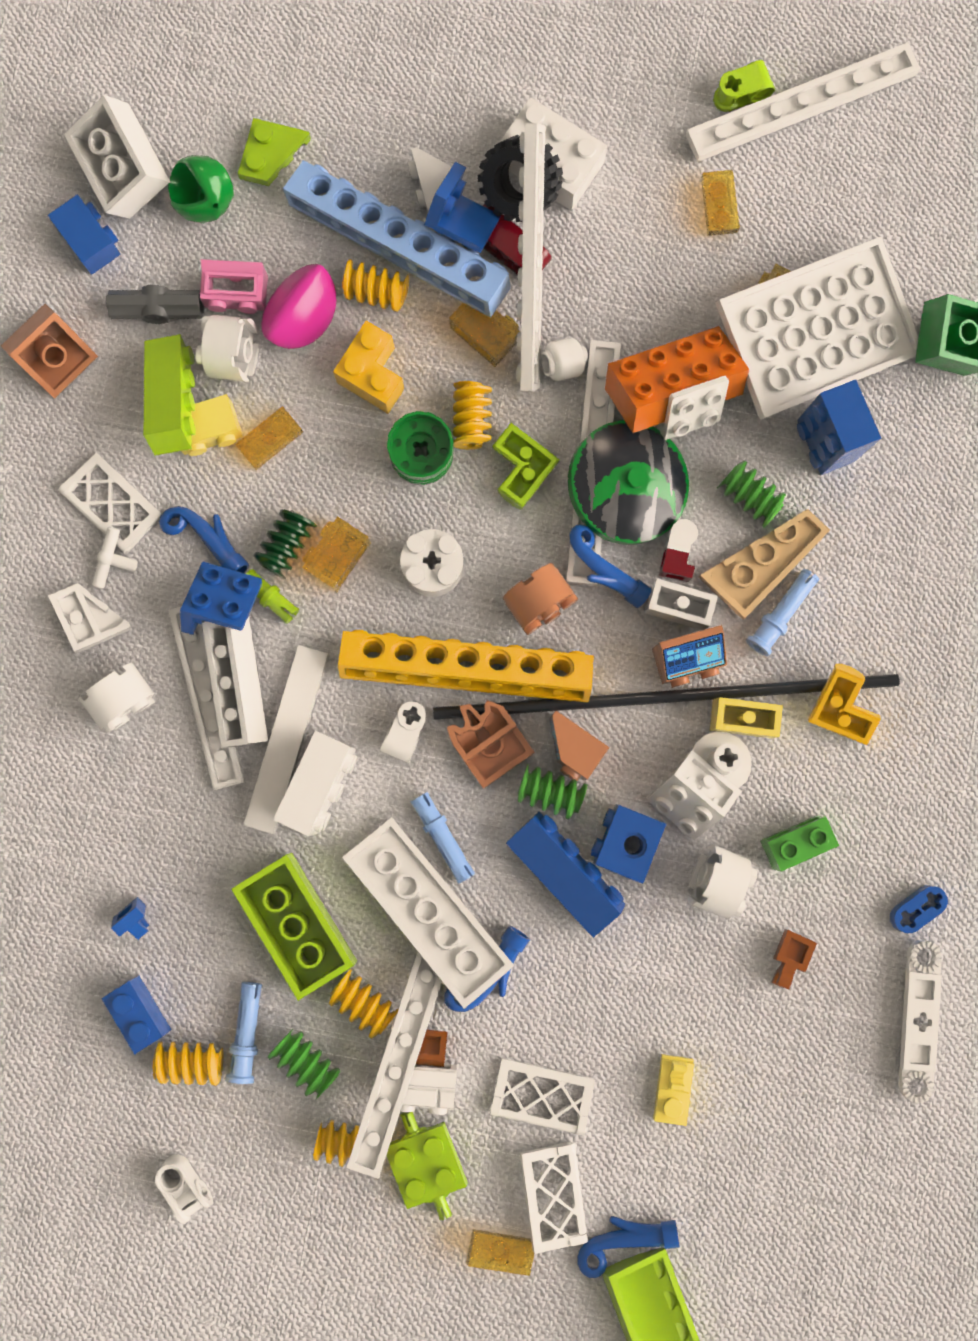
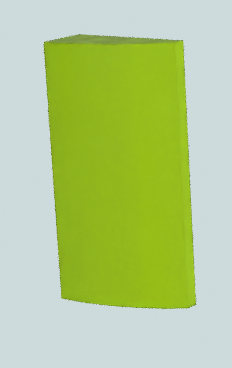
(649, 1298)

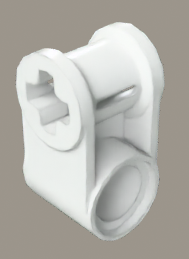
(403, 737)
(182, 1194)

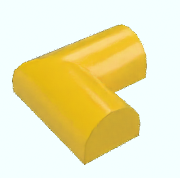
(836, 708)

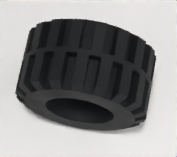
(497, 183)

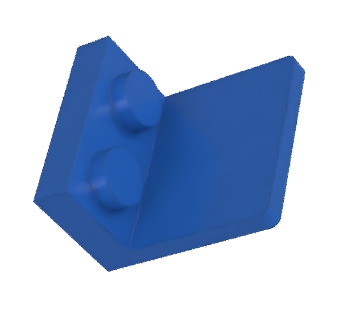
(459, 216)
(219, 598)

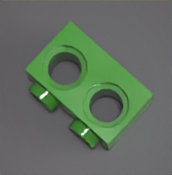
(799, 843)

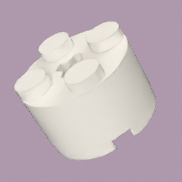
(228, 347)
(420, 549)
(117, 697)
(721, 882)

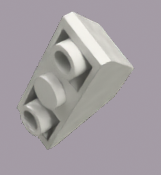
(429, 174)

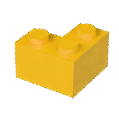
(363, 369)

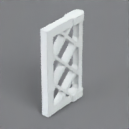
(114, 477)
(562, 1079)
(530, 1185)

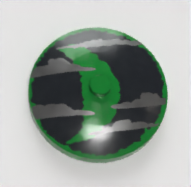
(628, 483)

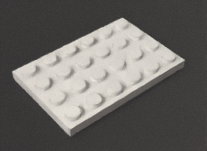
(819, 327)

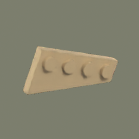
(758, 568)

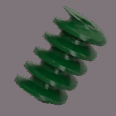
(284, 542)

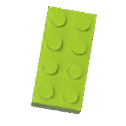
(294, 926)

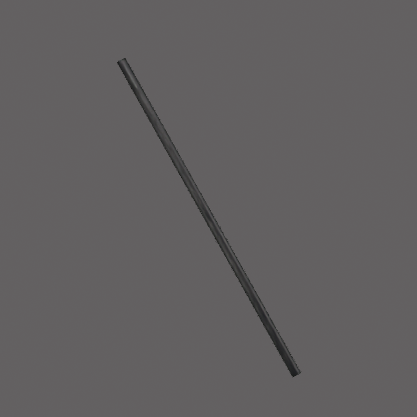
(669, 696)

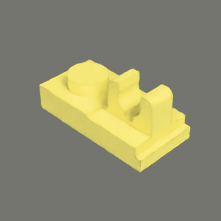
(673, 1090)

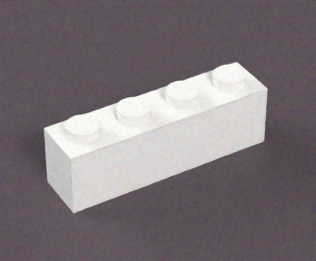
(235, 685)

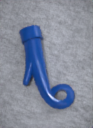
(213, 538)
(607, 574)
(512, 943)
(631, 1236)

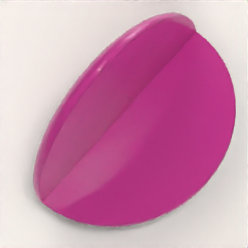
(300, 308)

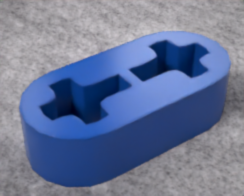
(922, 915)

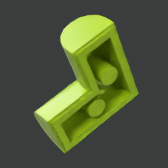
(531, 463)

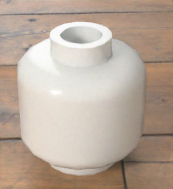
(564, 359)

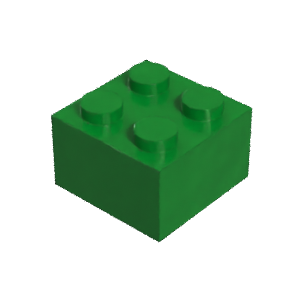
(949, 335)

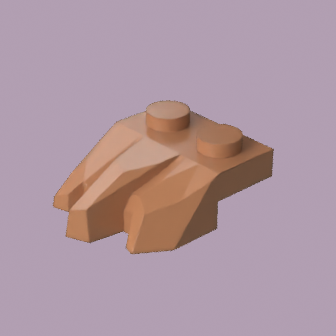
(489, 742)

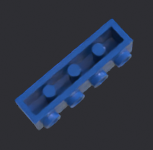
(567, 874)

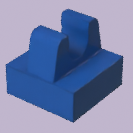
(131, 920)

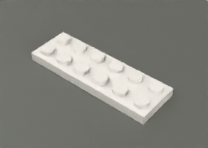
(428, 912)

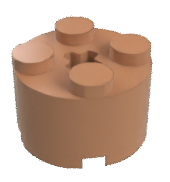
(539, 598)

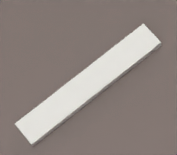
(286, 738)
(222, 763)

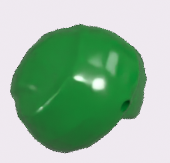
(200, 188)

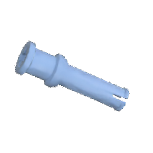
(775, 623)
(243, 1048)

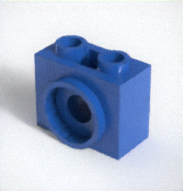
(610, 850)

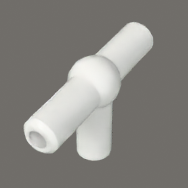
(107, 557)

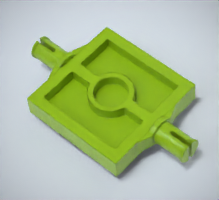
(426, 1165)

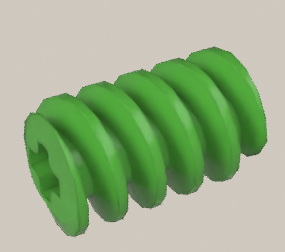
(753, 493)
(551, 792)
(304, 1063)

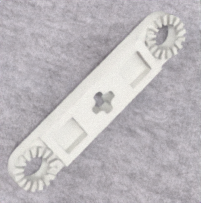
(920, 1045)

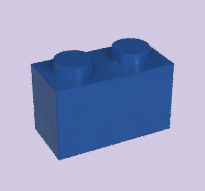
(84, 234)
(136, 1014)

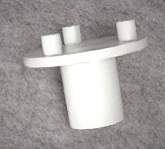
(726, 755)

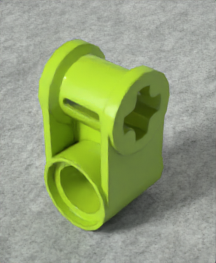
(743, 87)

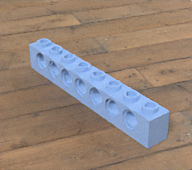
(483, 295)

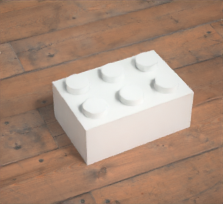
(578, 151)
(116, 157)
(316, 784)

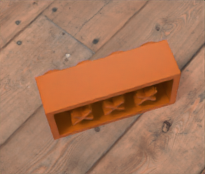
(645, 380)

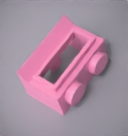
(235, 271)

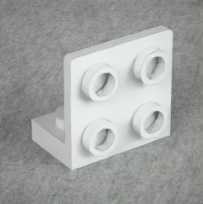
(694, 408)
(694, 796)

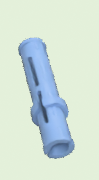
(442, 837)

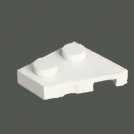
(86, 618)

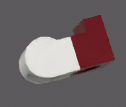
(677, 551)

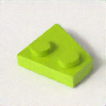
(269, 150)

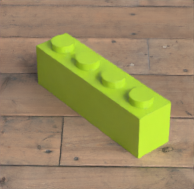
(168, 395)

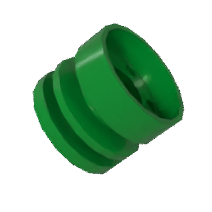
(420, 430)

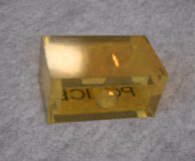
(488, 336)
(336, 553)

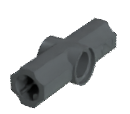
(154, 304)

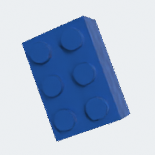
(838, 427)

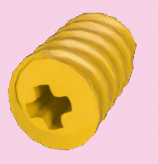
(374, 287)
(470, 414)
(362, 1004)
(187, 1065)
(335, 1143)

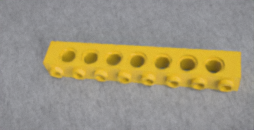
(478, 677)

